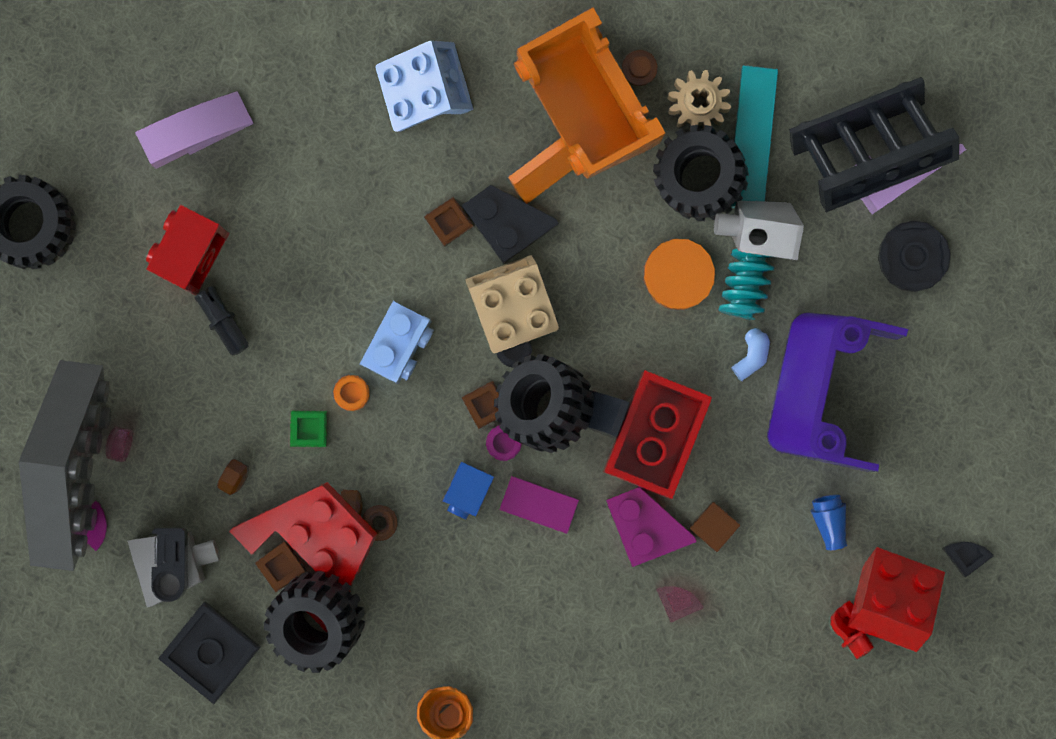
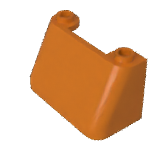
(587, 95)

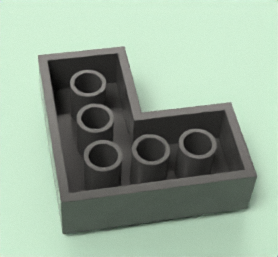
(60, 463)

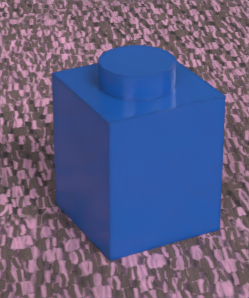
(467, 491)

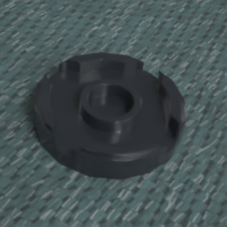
(904, 264)

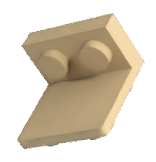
(512, 304)

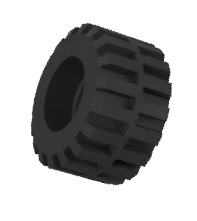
(688, 147)
(55, 227)
(522, 393)
(297, 639)

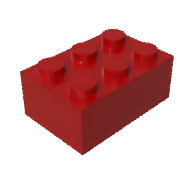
(657, 434)

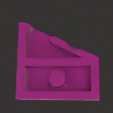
(646, 527)

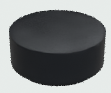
(514, 354)

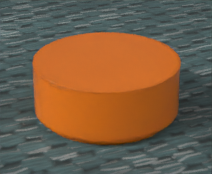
(351, 393)

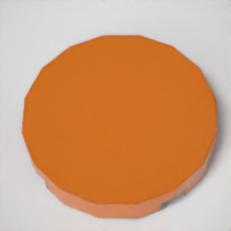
(679, 274)

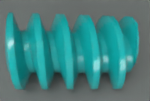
(746, 285)

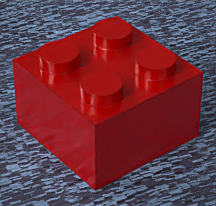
(186, 249)
(897, 599)

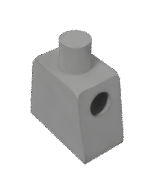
(763, 228)
(143, 558)

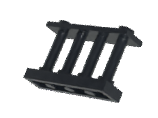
(883, 171)

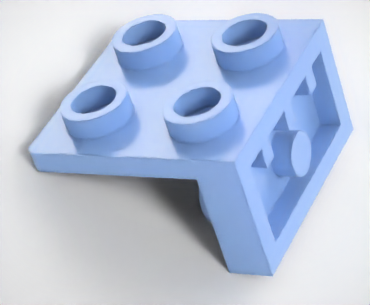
(423, 84)

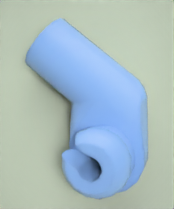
(757, 354)

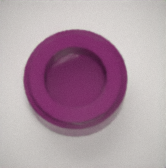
(501, 446)

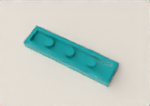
(755, 126)

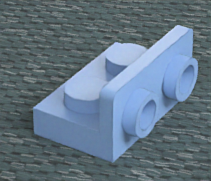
(397, 342)

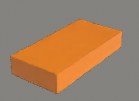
(542, 171)

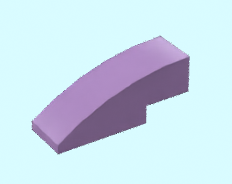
(193, 129)

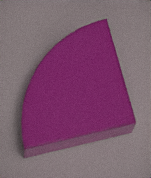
(97, 536)

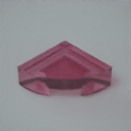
(678, 602)

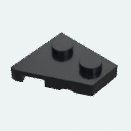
(507, 221)

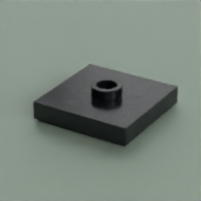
(209, 652)

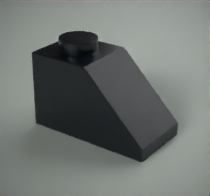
(607, 414)

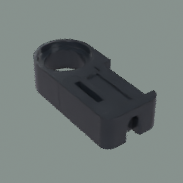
(172, 559)

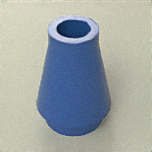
(830, 519)

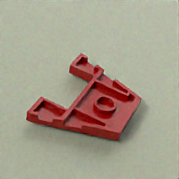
(318, 529)

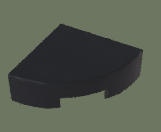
(967, 556)

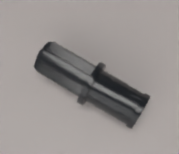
(222, 321)

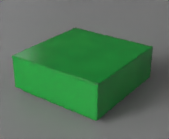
(308, 429)

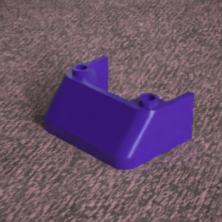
(804, 384)

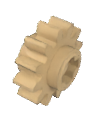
(698, 88)

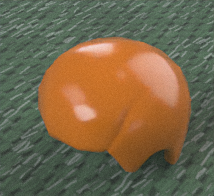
(453, 721)

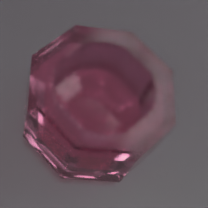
(119, 444)

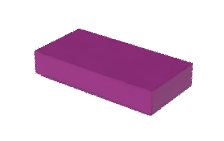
(539, 504)

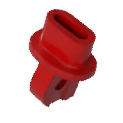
(856, 640)

